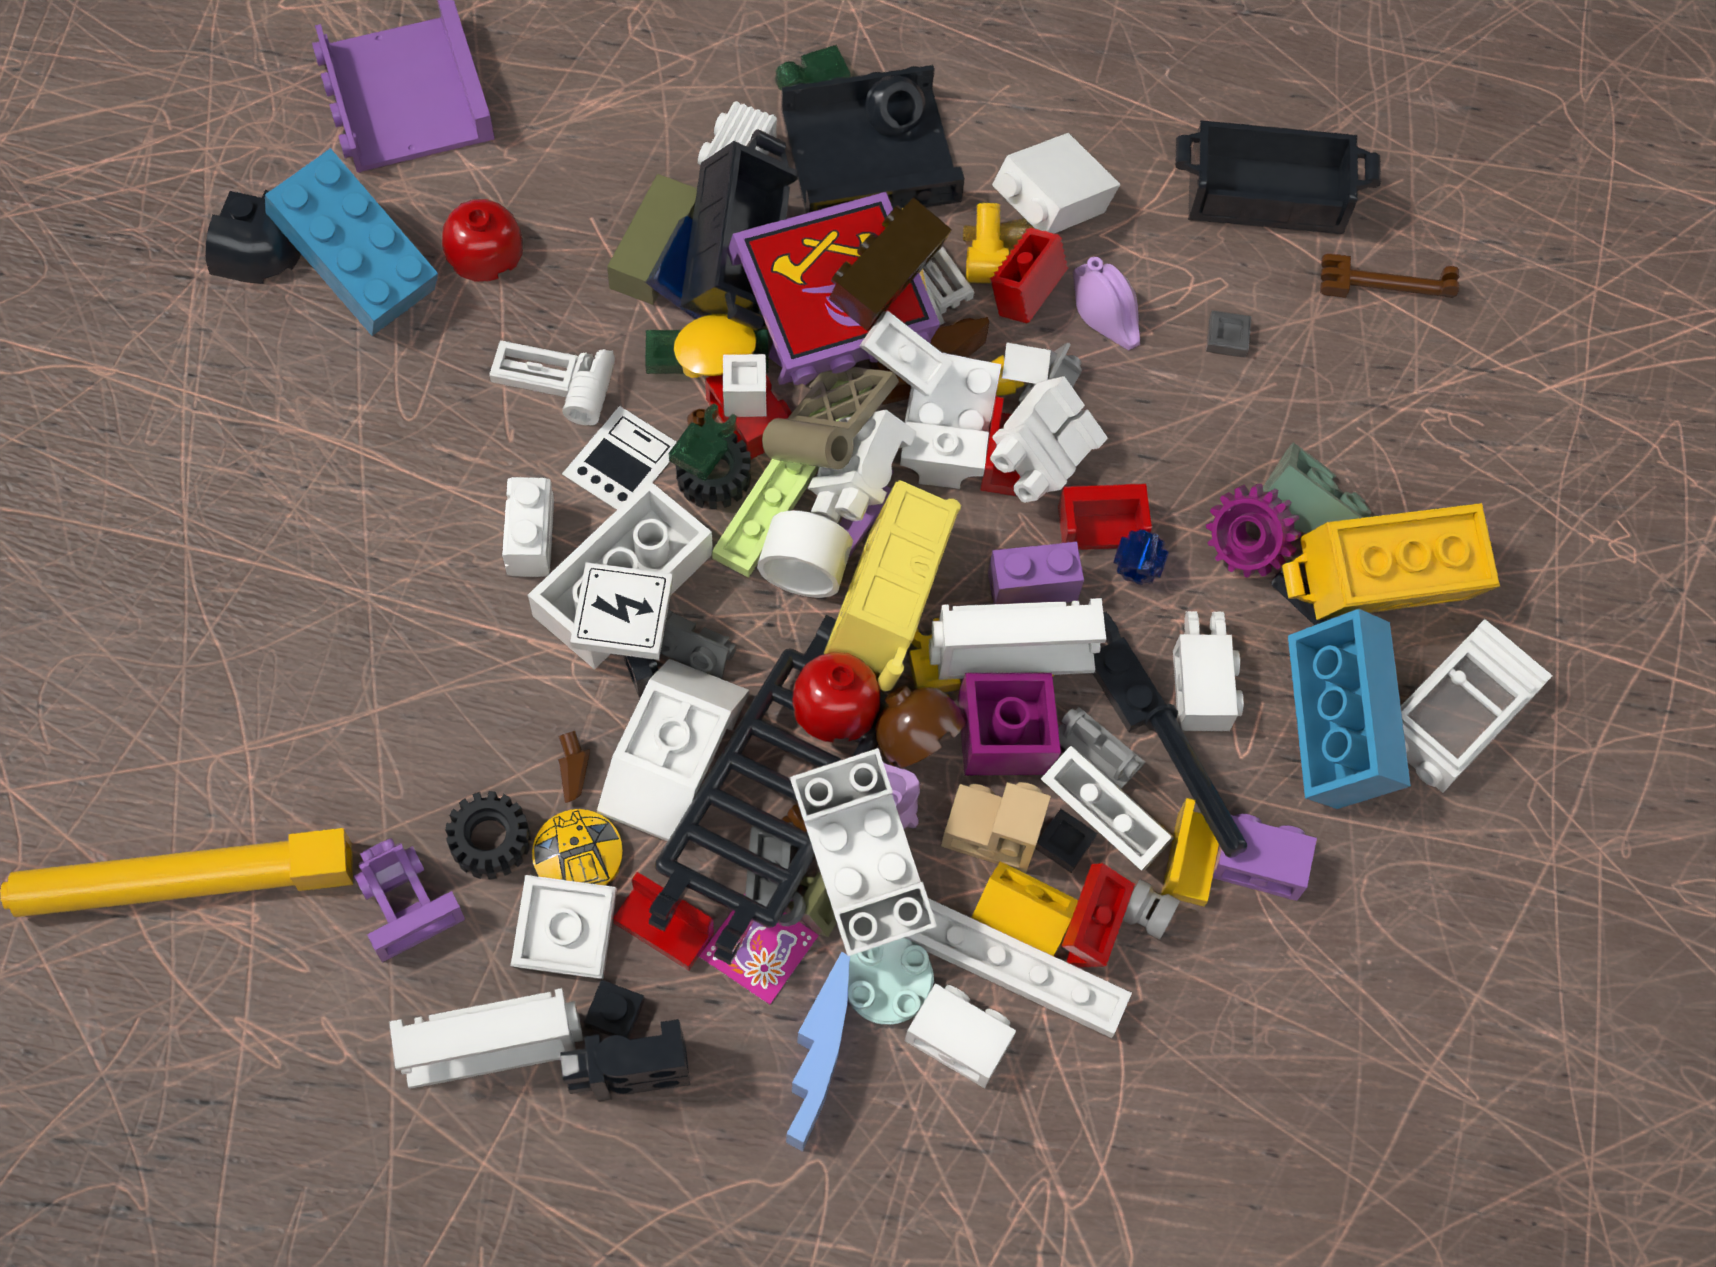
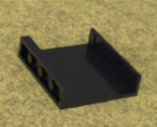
(849, 160)

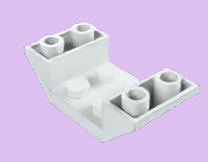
(668, 748)
(862, 852)

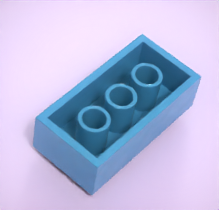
(350, 241)
(1348, 710)

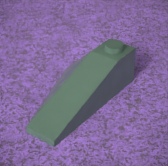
(1312, 491)

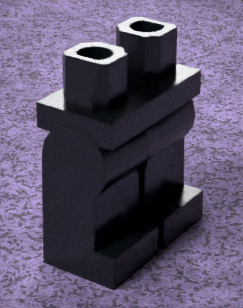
(628, 1064)

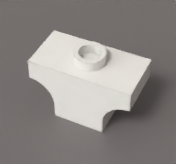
(945, 454)

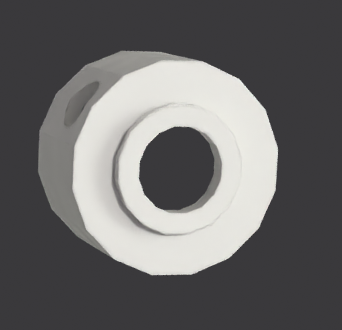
(805, 554)

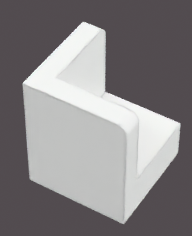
(744, 385)

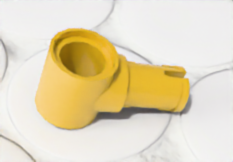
(987, 249)

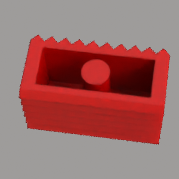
(1028, 275)

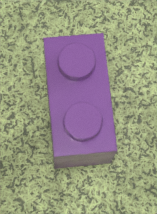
(1036, 574)
(1274, 860)

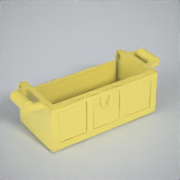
(893, 580)

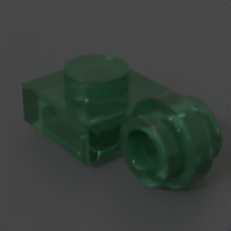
(816, 67)

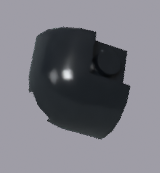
(246, 242)

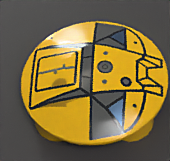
(578, 848)

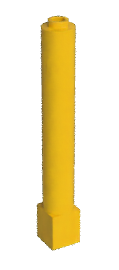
(303, 861)

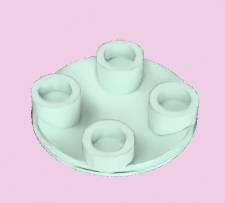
(890, 981)

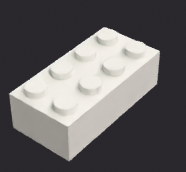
(642, 534)

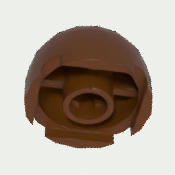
(915, 724)

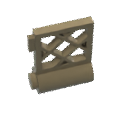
(821, 438)

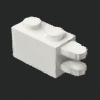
(1206, 676)

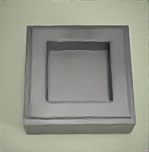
(1228, 334)

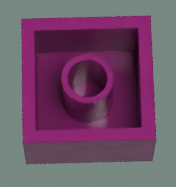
(1008, 723)

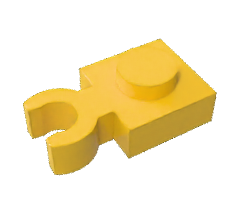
(922, 671)

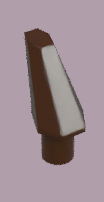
(572, 766)

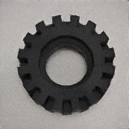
(723, 488)
(482, 810)

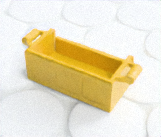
(1395, 561)

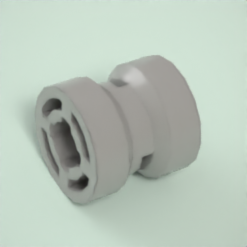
(1140, 904)

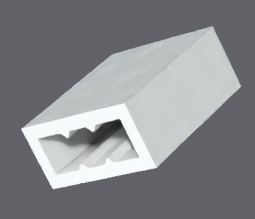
(1055, 184)

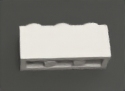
(1107, 808)

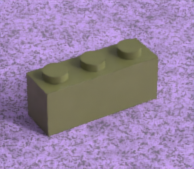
(647, 236)

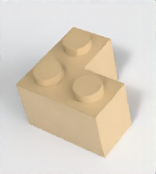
(995, 825)

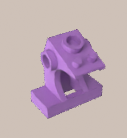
(386, 868)

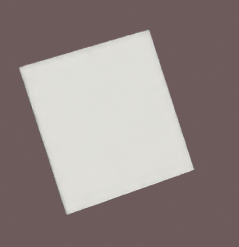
(1026, 363)

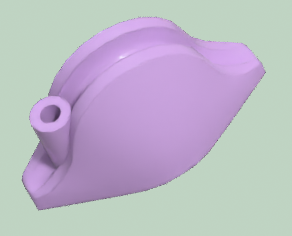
(1107, 302)

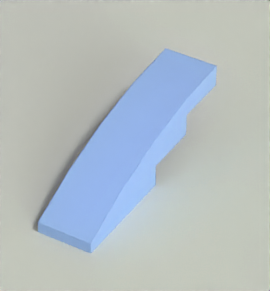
(822, 1036)

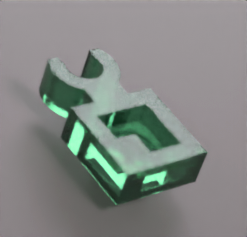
(703, 447)

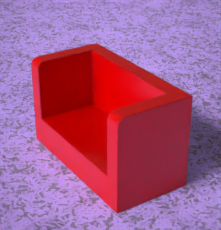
(1102, 514)

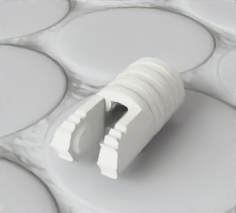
(589, 387)

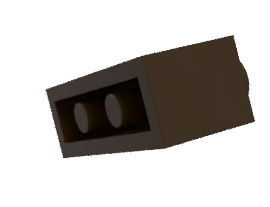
(888, 262)

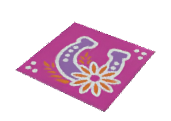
(764, 957)

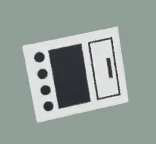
(620, 458)

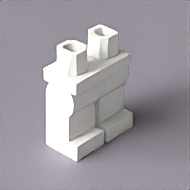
(1046, 439)
(861, 481)

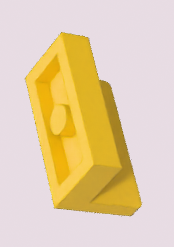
(1191, 857)
(1025, 908)

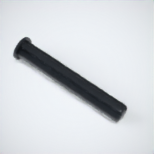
(1196, 779)

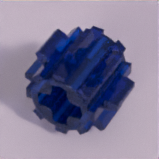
(1141, 557)

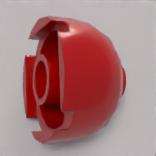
(481, 240)
(836, 697)

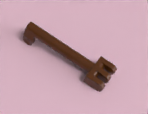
(1338, 277)

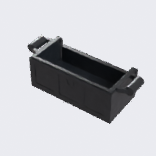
(1274, 176)
(734, 194)

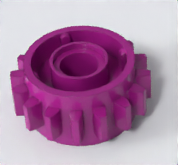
(1271, 517)

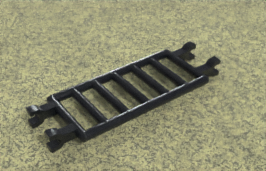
(709, 794)

